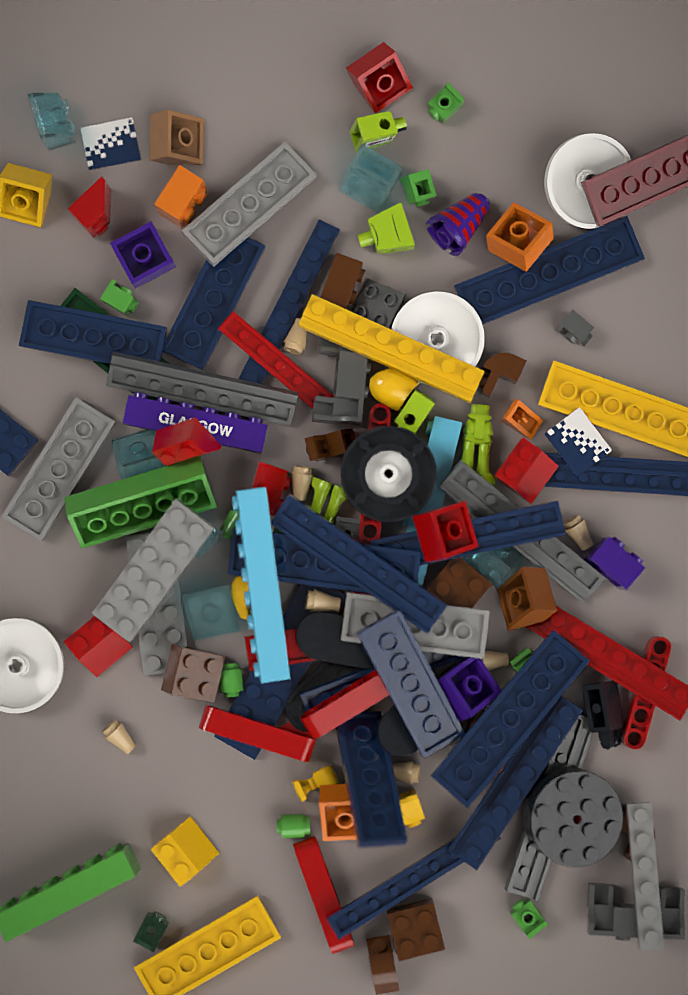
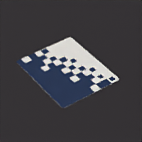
(110, 143)
(578, 442)

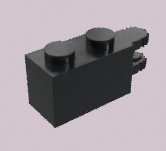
(604, 712)

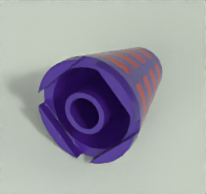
(458, 223)

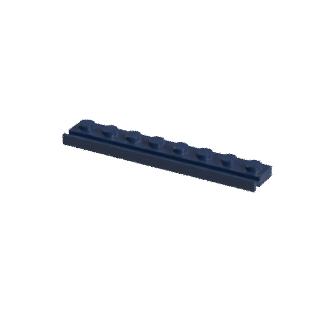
(624, 475)
(496, 530)
(358, 563)
(514, 784)

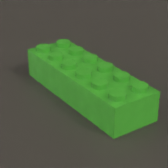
(138, 501)
(69, 891)

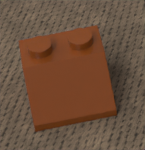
(526, 598)

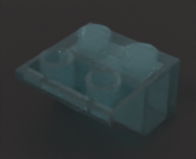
(370, 178)

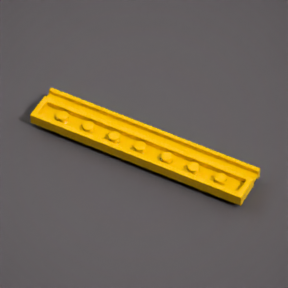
(390, 348)

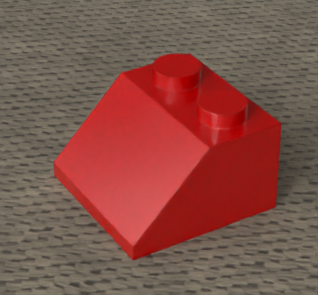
(379, 77)
(93, 208)
(183, 442)
(526, 470)
(275, 481)
(445, 531)
(97, 646)

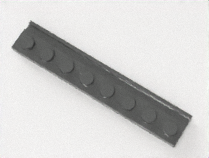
(201, 388)
(552, 554)
(529, 864)

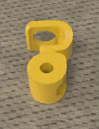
(322, 776)

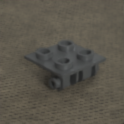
(378, 303)

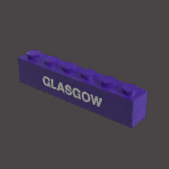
(227, 429)

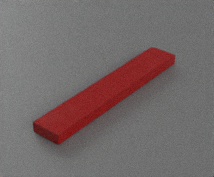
(272, 359)

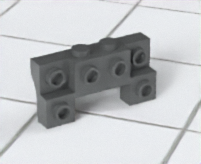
(348, 387)
(620, 919)

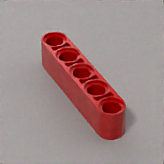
(636, 702)
(344, 705)
(257, 733)
(321, 890)

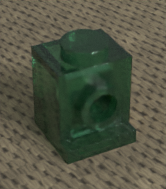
(146, 939)

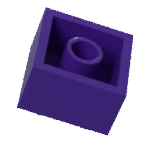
(143, 255)
(615, 563)
(468, 687)

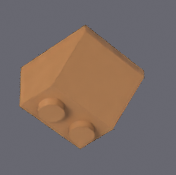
(176, 138)

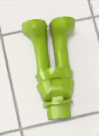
(478, 433)
(321, 490)

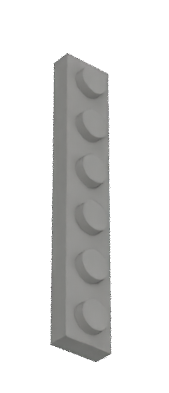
(644, 876)

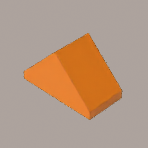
(522, 419)

